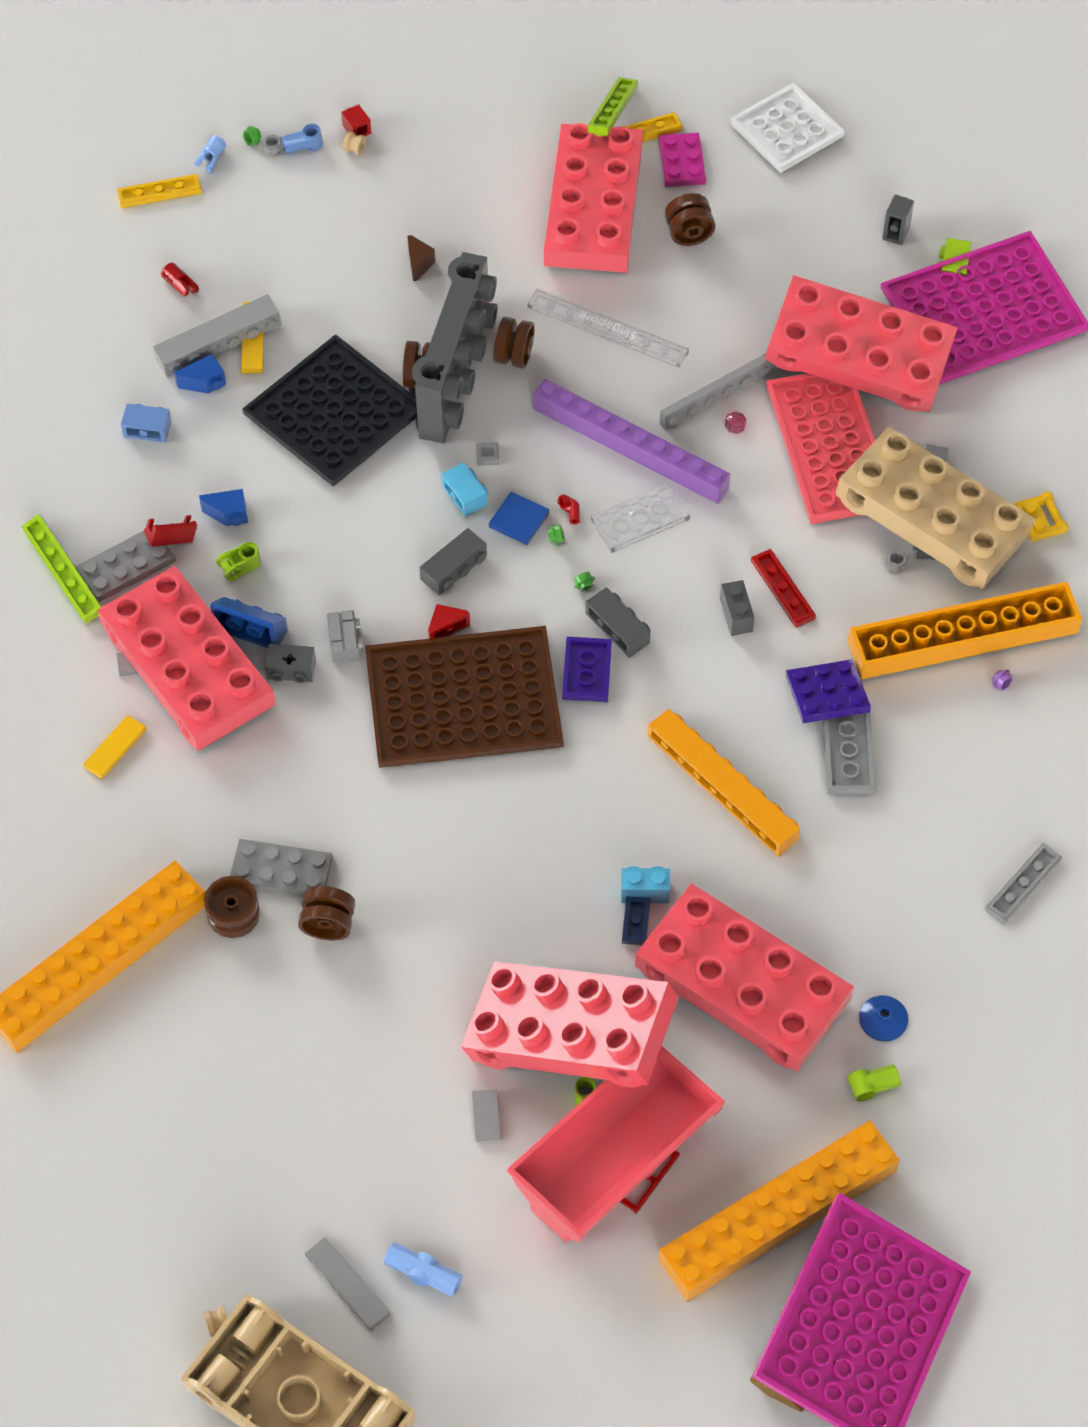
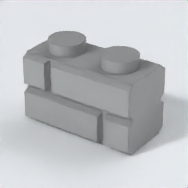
(343, 636)

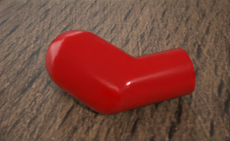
(570, 506)

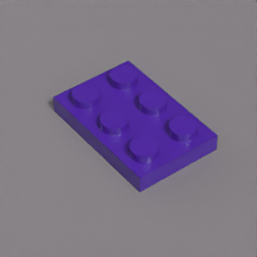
(587, 669)

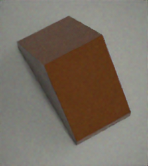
(421, 256)

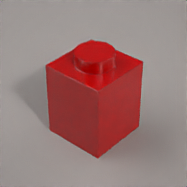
(356, 121)

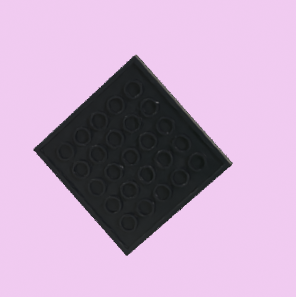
(333, 410)

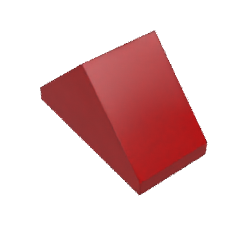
(447, 621)

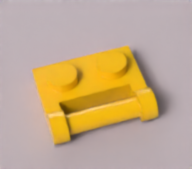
(1041, 527)

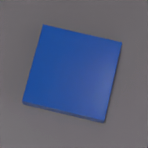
(519, 518)

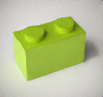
(952, 249)

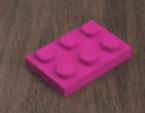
(682, 159)

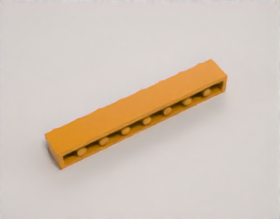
(724, 782)

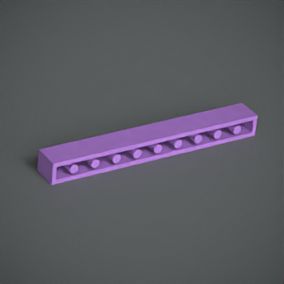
(631, 441)

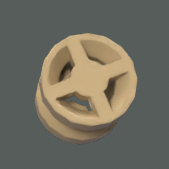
(354, 143)
(215, 1319)

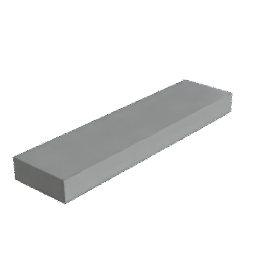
(1023, 883)
(347, 1284)

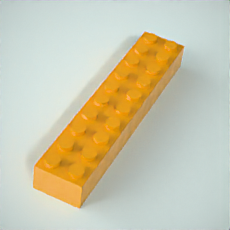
(964, 630)
(98, 954)
(777, 1210)

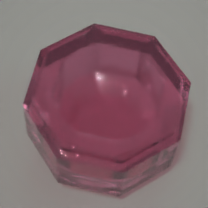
(735, 422)

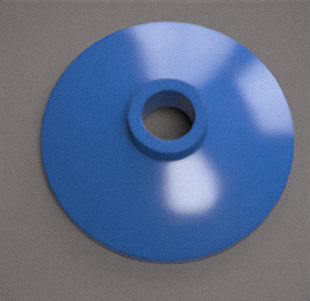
(881, 1027)

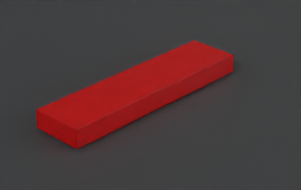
(783, 588)

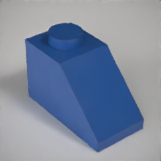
(201, 376)
(225, 507)

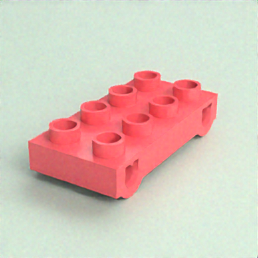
(593, 199)
(860, 344)
(186, 658)
(744, 977)
(570, 1023)

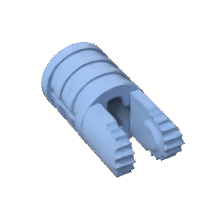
(211, 152)

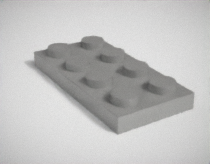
(124, 565)
(849, 755)
(281, 867)

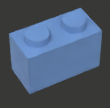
(146, 422)

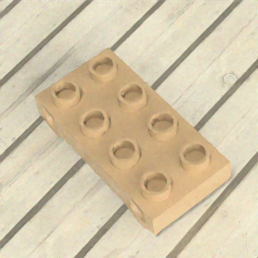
(935, 507)
(276, 1376)

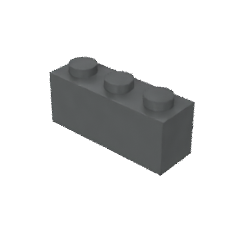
(453, 561)
(618, 622)

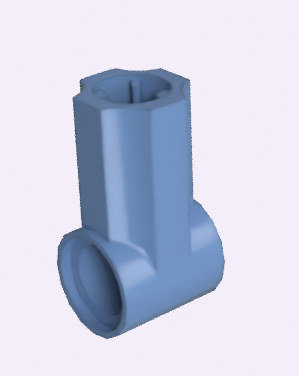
(308, 138)

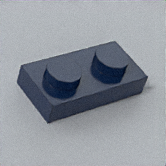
(635, 920)

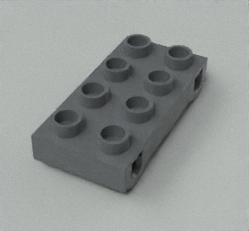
(454, 345)

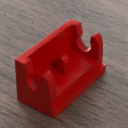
(170, 533)

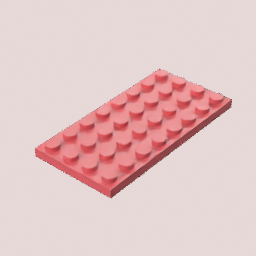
(823, 437)

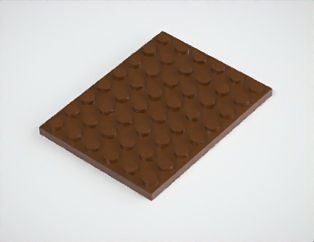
(463, 696)

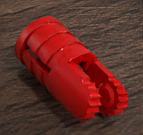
(178, 279)

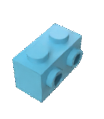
(464, 489)
(646, 883)

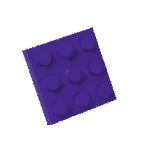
(828, 691)

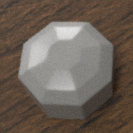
(272, 144)
(896, 561)

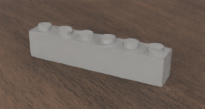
(217, 335)

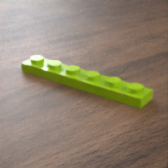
(612, 106)
(62, 568)

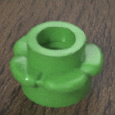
(252, 136)
(556, 534)
(584, 581)

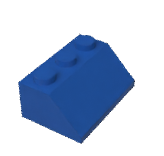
(249, 622)

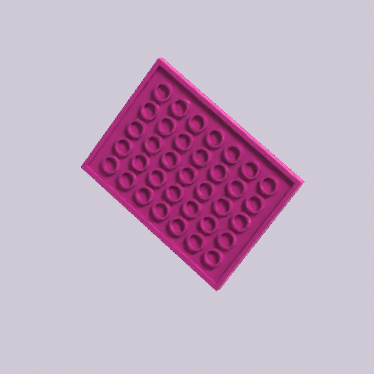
(1001, 306)
(862, 1321)

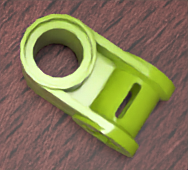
(239, 561)

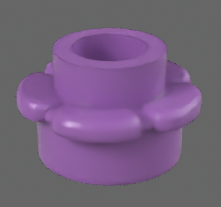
(1002, 679)

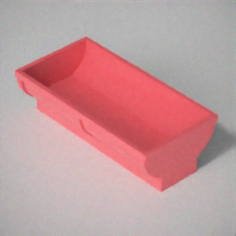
(611, 1146)

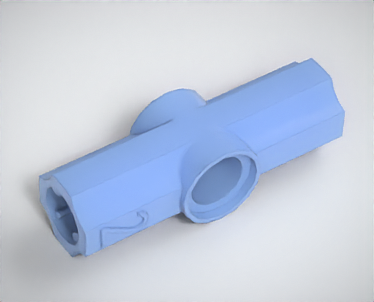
(423, 1269)

